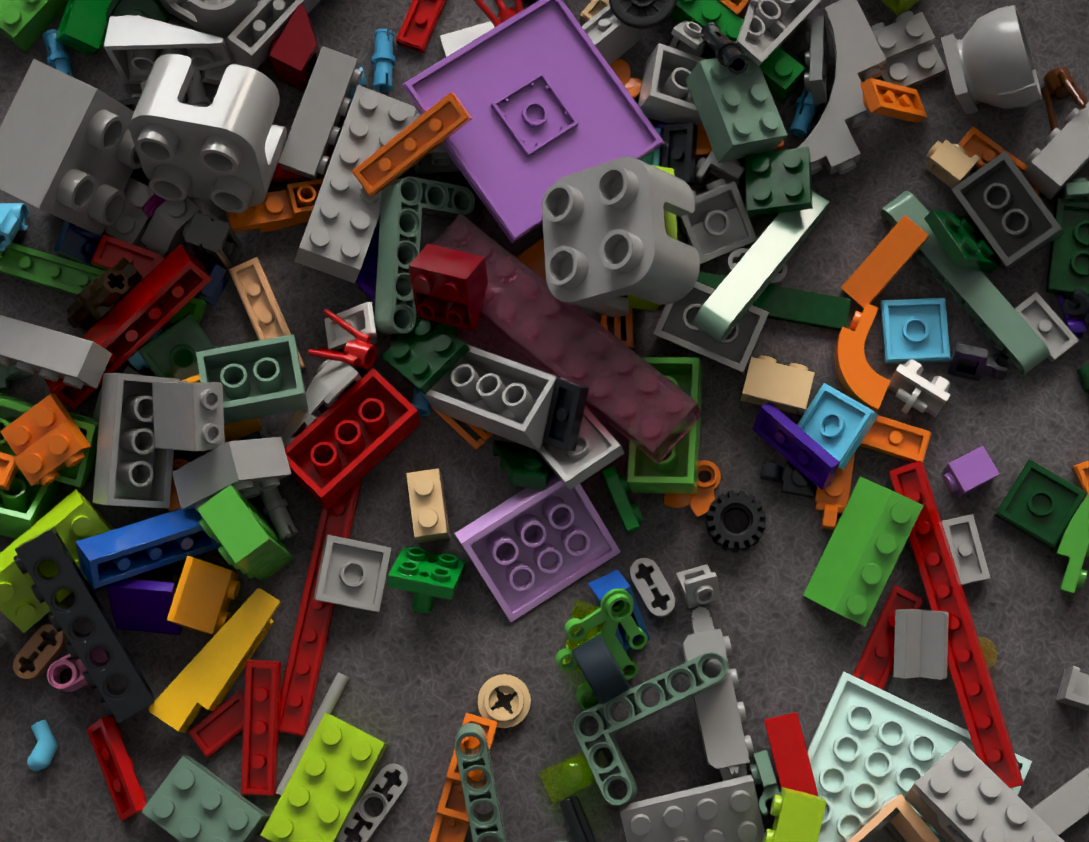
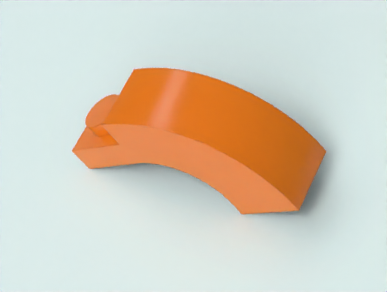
(851, 366)

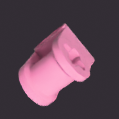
(78, 679)

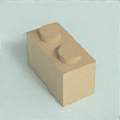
(779, 384)
(428, 505)

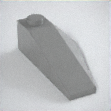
(771, 24)
(138, 42)
(326, 388)

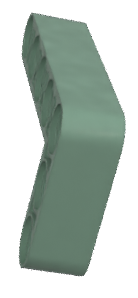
(407, 243)
(638, 712)
(479, 791)

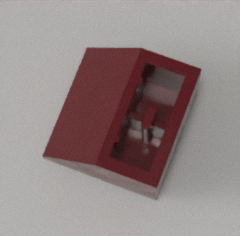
(295, 50)
(449, 286)

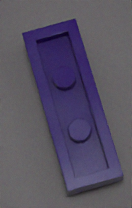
(796, 445)

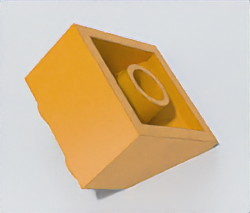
(203, 596)

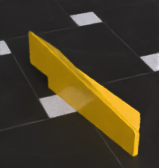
(217, 665)

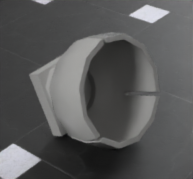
(993, 63)

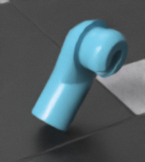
(45, 747)

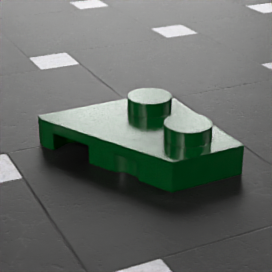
(522, 465)

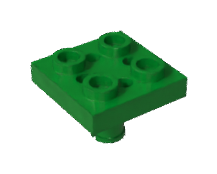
(426, 575)

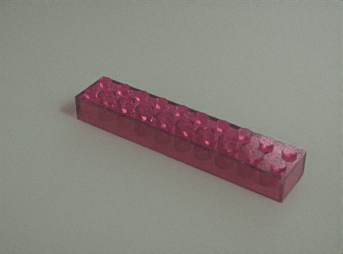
(575, 346)

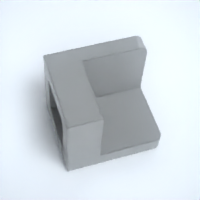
(1074, 688)

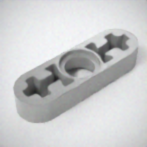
(382, 781)

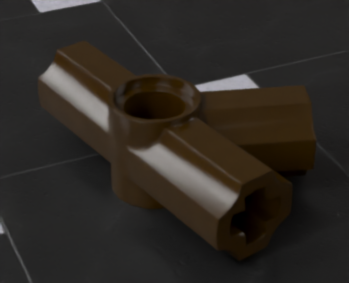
(102, 294)

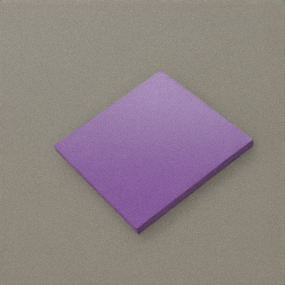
(538, 111)

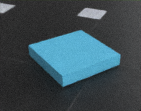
(915, 330)
(837, 423)

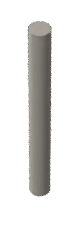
(326, 706)

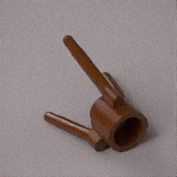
(1060, 84)

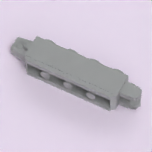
(717, 708)

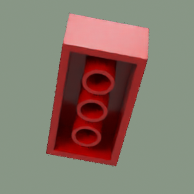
(350, 438)

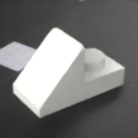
(359, 317)

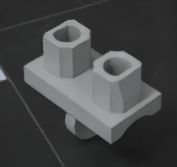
(918, 391)

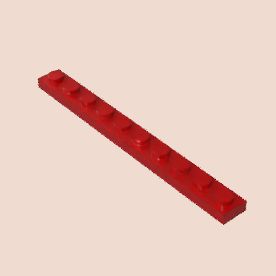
(964, 649)

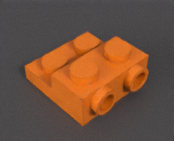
(45, 441)

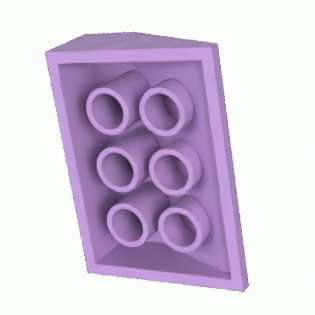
(537, 544)

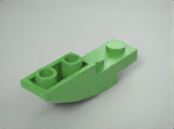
(1075, 547)

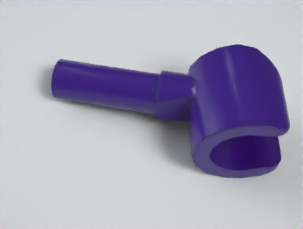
(1077, 326)

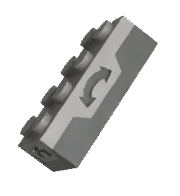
(973, 804)

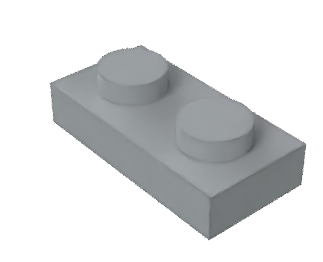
(1047, 325)
(966, 549)

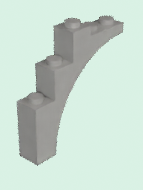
(856, 58)

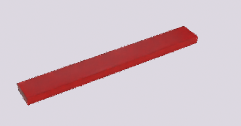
(312, 624)

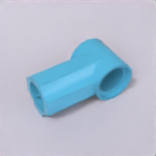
(11, 221)

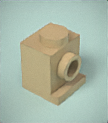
(950, 163)

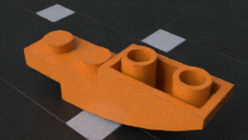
(278, 209)

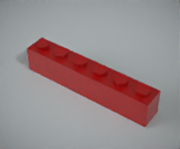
(140, 315)

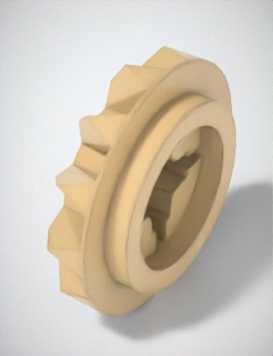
(508, 685)

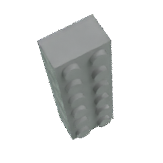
(343, 210)

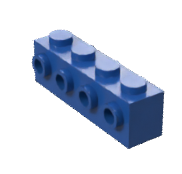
(142, 546)

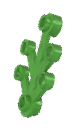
(611, 617)

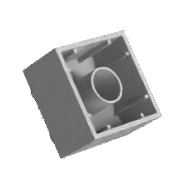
(67, 149)

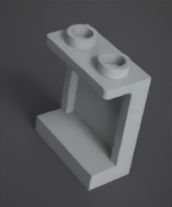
(188, 415)

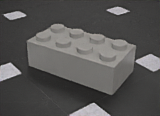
(496, 396)
(127, 463)

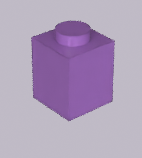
(970, 472)

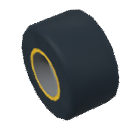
(600, 669)

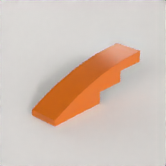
(452, 815)

